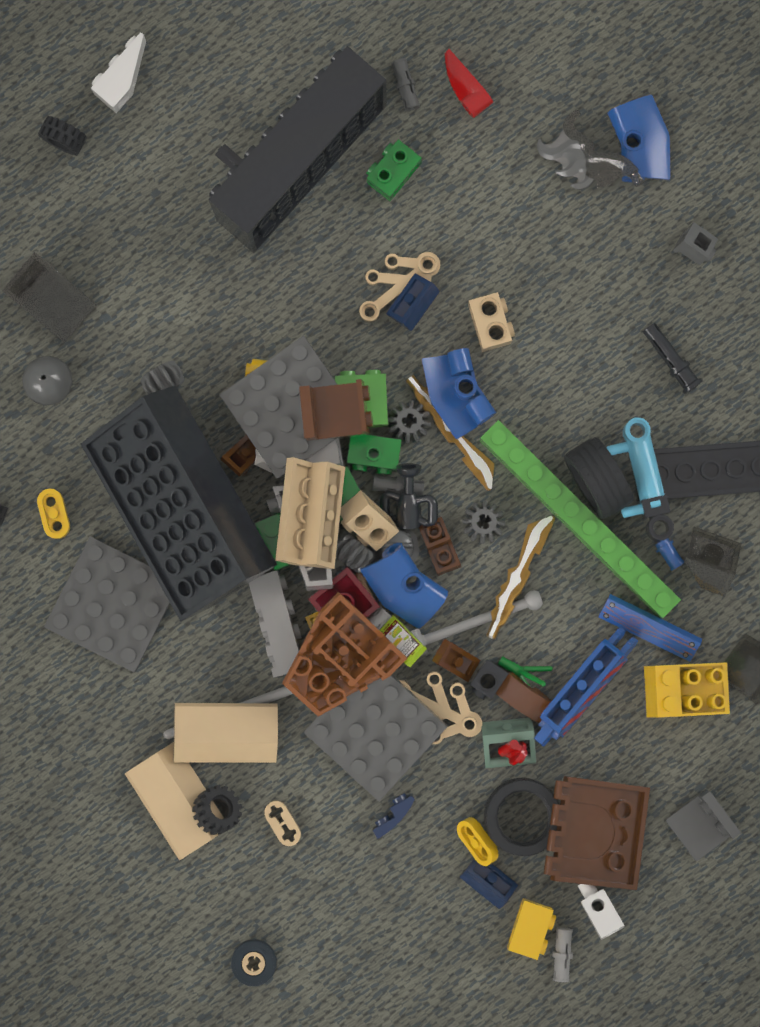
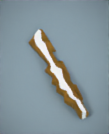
(474, 459)
(517, 576)

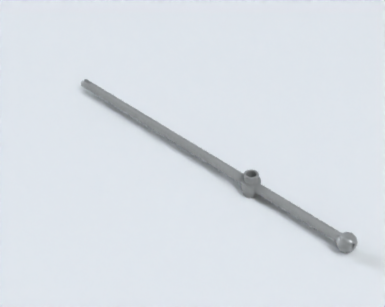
(532, 601)

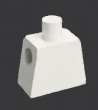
(605, 921)

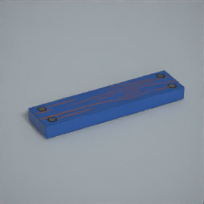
(650, 627)

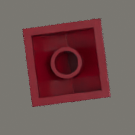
(351, 588)

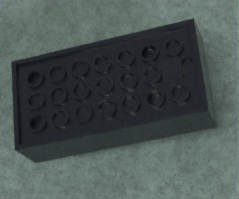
(297, 149)
(178, 502)

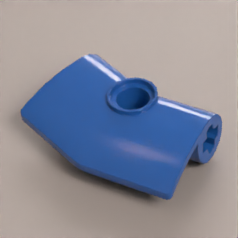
(643, 122)
(457, 410)
(410, 601)

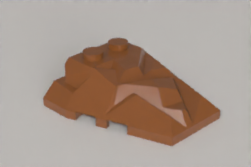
(340, 657)

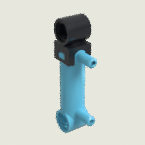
(652, 498)

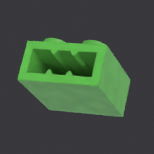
(378, 393)

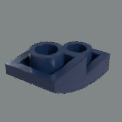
(399, 809)

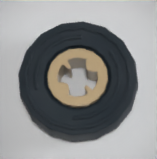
(266, 966)

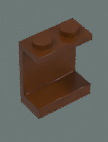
(335, 410)

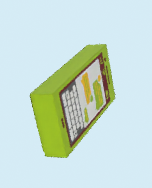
(403, 640)

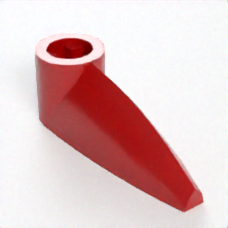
(466, 87)

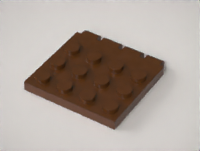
(597, 833)

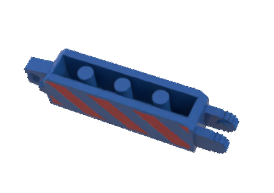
(583, 687)

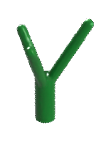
(522, 671)

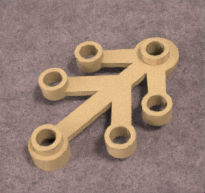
(399, 280)
(443, 711)

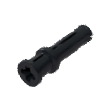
(678, 367)

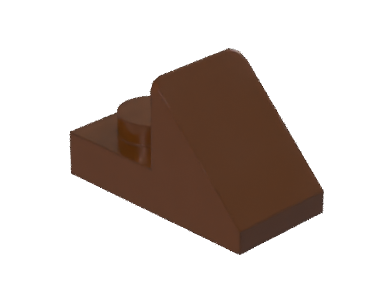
(240, 456)
(456, 660)

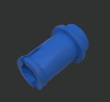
(669, 553)

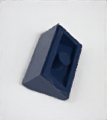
(413, 302)
(489, 882)

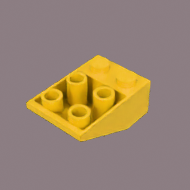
(686, 690)

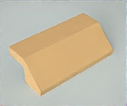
(310, 513)
(226, 732)
(169, 795)

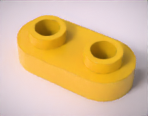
(53, 514)
(477, 841)

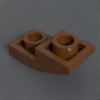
(440, 547)
(522, 697)

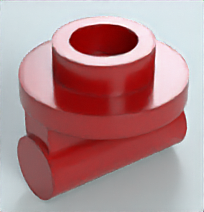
(514, 750)

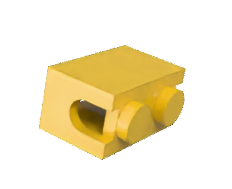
(531, 928)

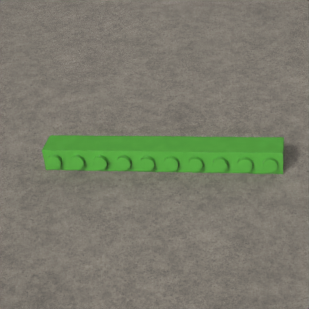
(579, 520)

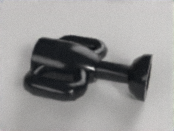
(408, 503)

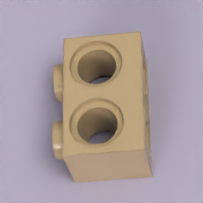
(484, 323)
(368, 521)

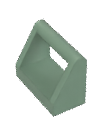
(505, 731)

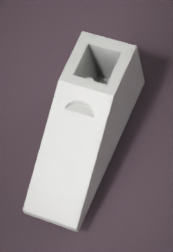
(119, 80)

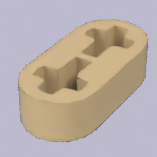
(277, 826)

